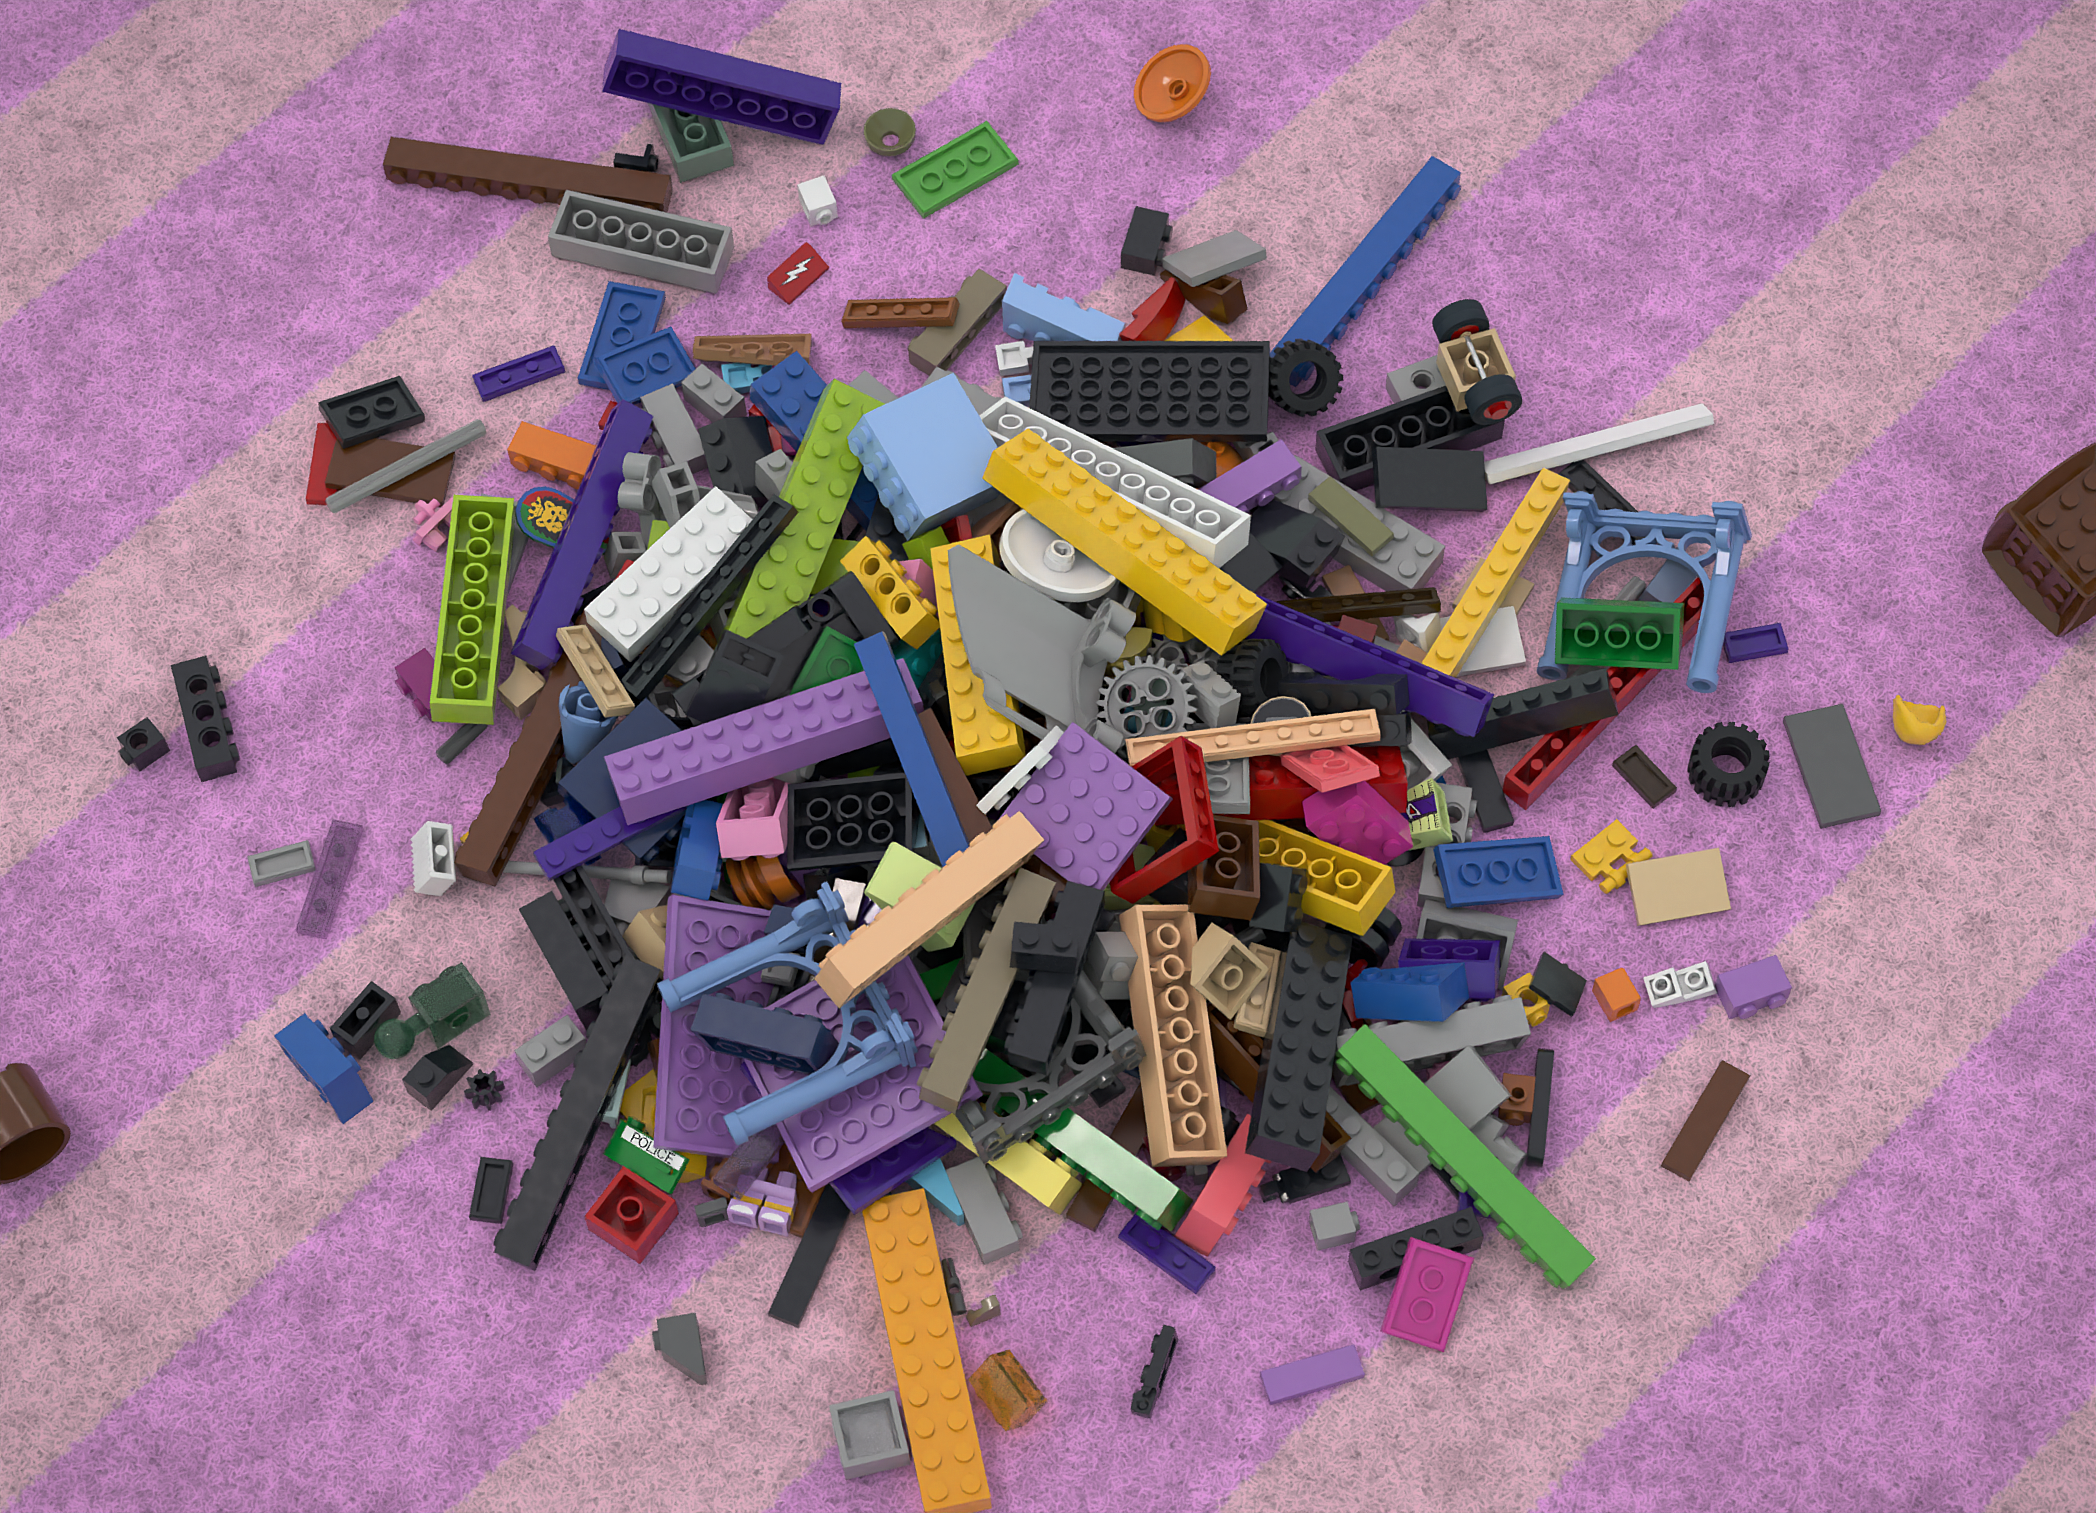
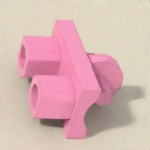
(429, 532)

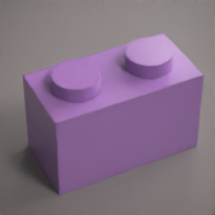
(1753, 988)

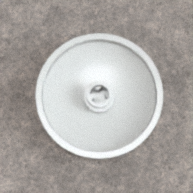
(1050, 562)

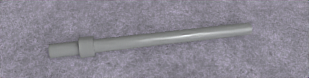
(636, 874)

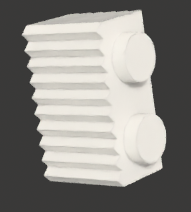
(433, 858)

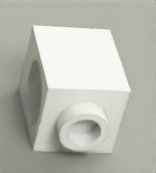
(817, 201)

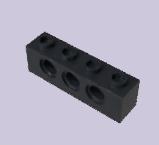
(189, 679)
(1382, 1258)

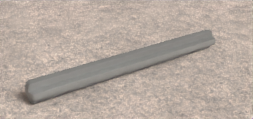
(405, 466)

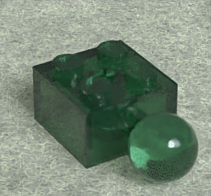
(440, 1009)

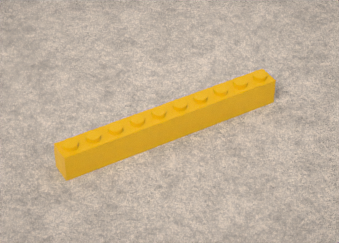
(1497, 574)

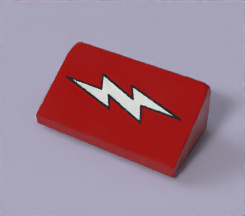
(796, 273)

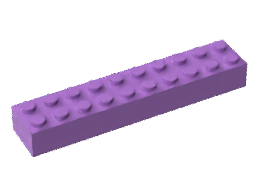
(750, 746)

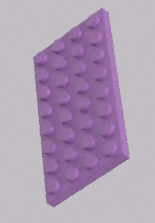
(692, 1081)

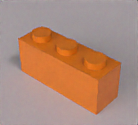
(550, 454)

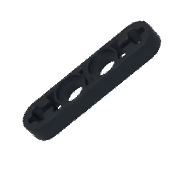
(1540, 1109)

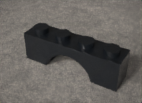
(1381, 692)

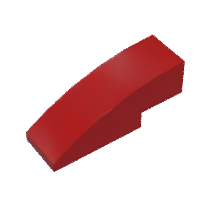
(1156, 315)

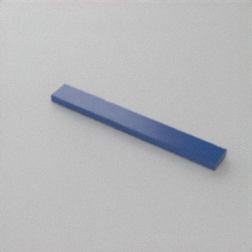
(912, 746)

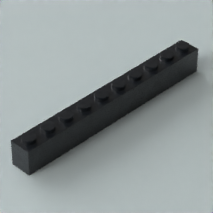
(579, 1113)

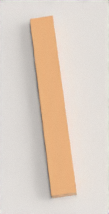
(1268, 737)

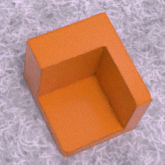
(1616, 994)

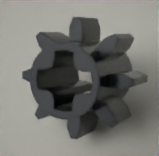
(485, 1097)

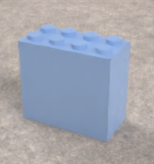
(926, 456)

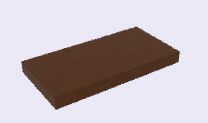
(368, 457)

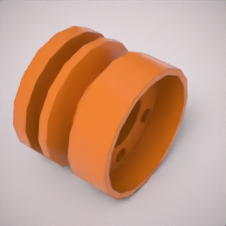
(759, 879)

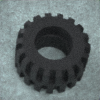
(1323, 388)
(1253, 670)
(1720, 784)

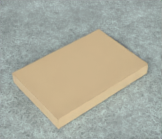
(1678, 886)

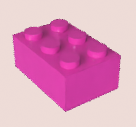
(1358, 821)

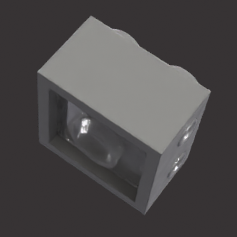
(869, 1435)

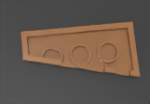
(752, 349)

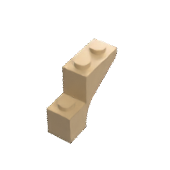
(524, 683)

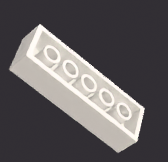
(664, 577)

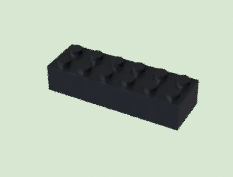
(1417, 422)

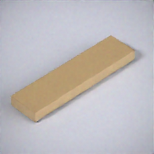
(595, 671)

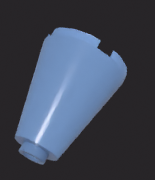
(581, 722)

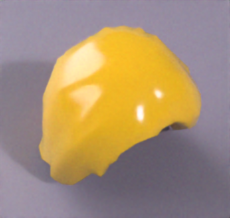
(1917, 722)

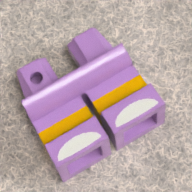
(767, 1204)

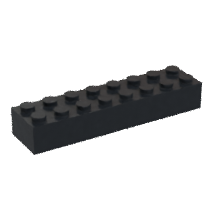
(1299, 1047)

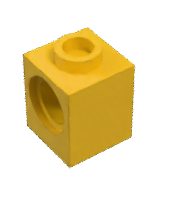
(1519, 988)

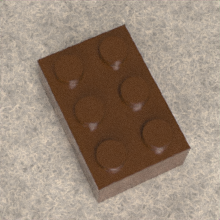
(1230, 879)

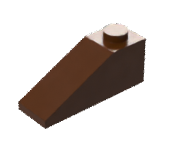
(1217, 299)

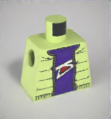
(1427, 815)

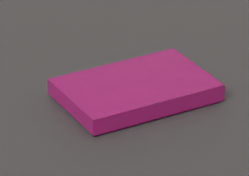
(1426, 1294)

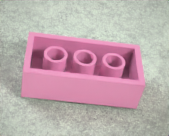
(754, 820)

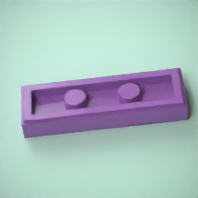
(1312, 1374)

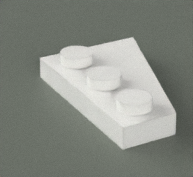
(1019, 774)

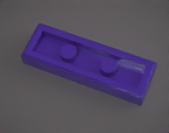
(518, 373)
(1167, 1253)

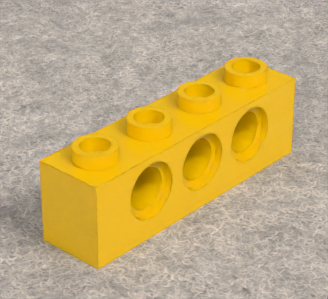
(892, 592)

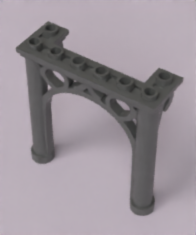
(995, 1134)

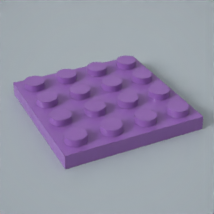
(1088, 809)

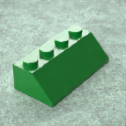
(1619, 633)

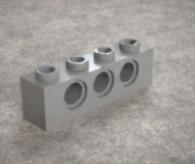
(1405, 381)
(1460, 807)

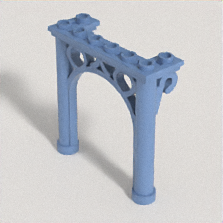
(1723, 532)
(878, 1052)

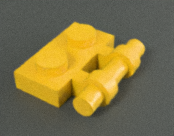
(1604, 851)

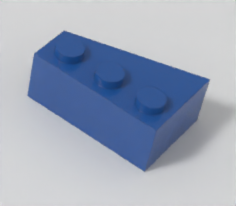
(698, 852)
(1410, 992)
(325, 1066)

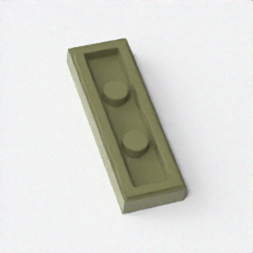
(1351, 516)

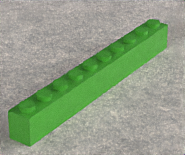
(1464, 1158)

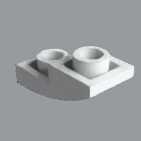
(1680, 986)

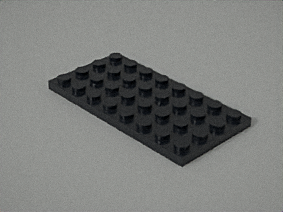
(1154, 389)

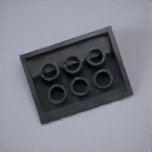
(849, 820)

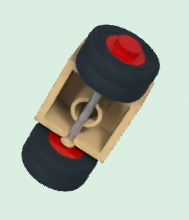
(1475, 363)

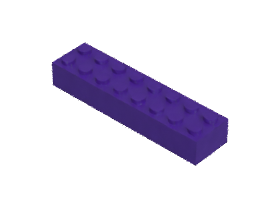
(721, 87)

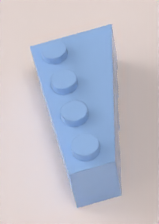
(1042, 317)

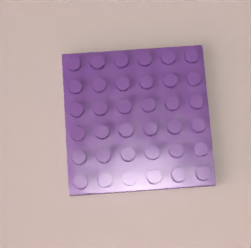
(875, 1113)

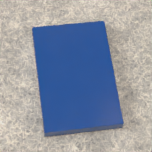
(645, 366)

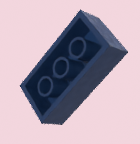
(763, 1034)

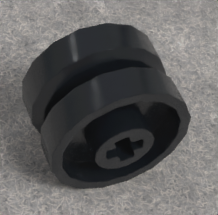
(1375, 943)

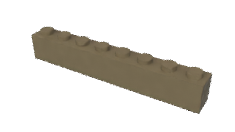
(984, 995)

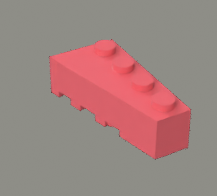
(1222, 1195)

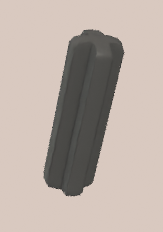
(459, 741)

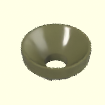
(889, 122)

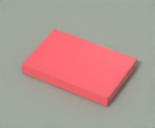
(1330, 766)

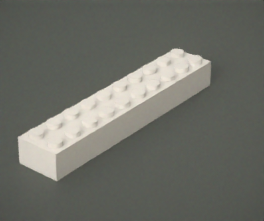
(1187, 513)

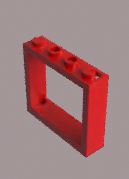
(1188, 763)

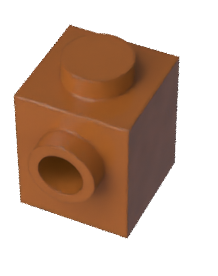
(1519, 1106)

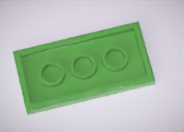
(955, 169)

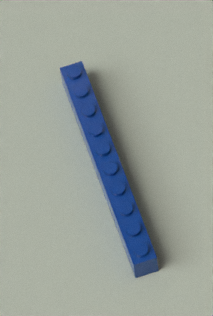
(1374, 260)

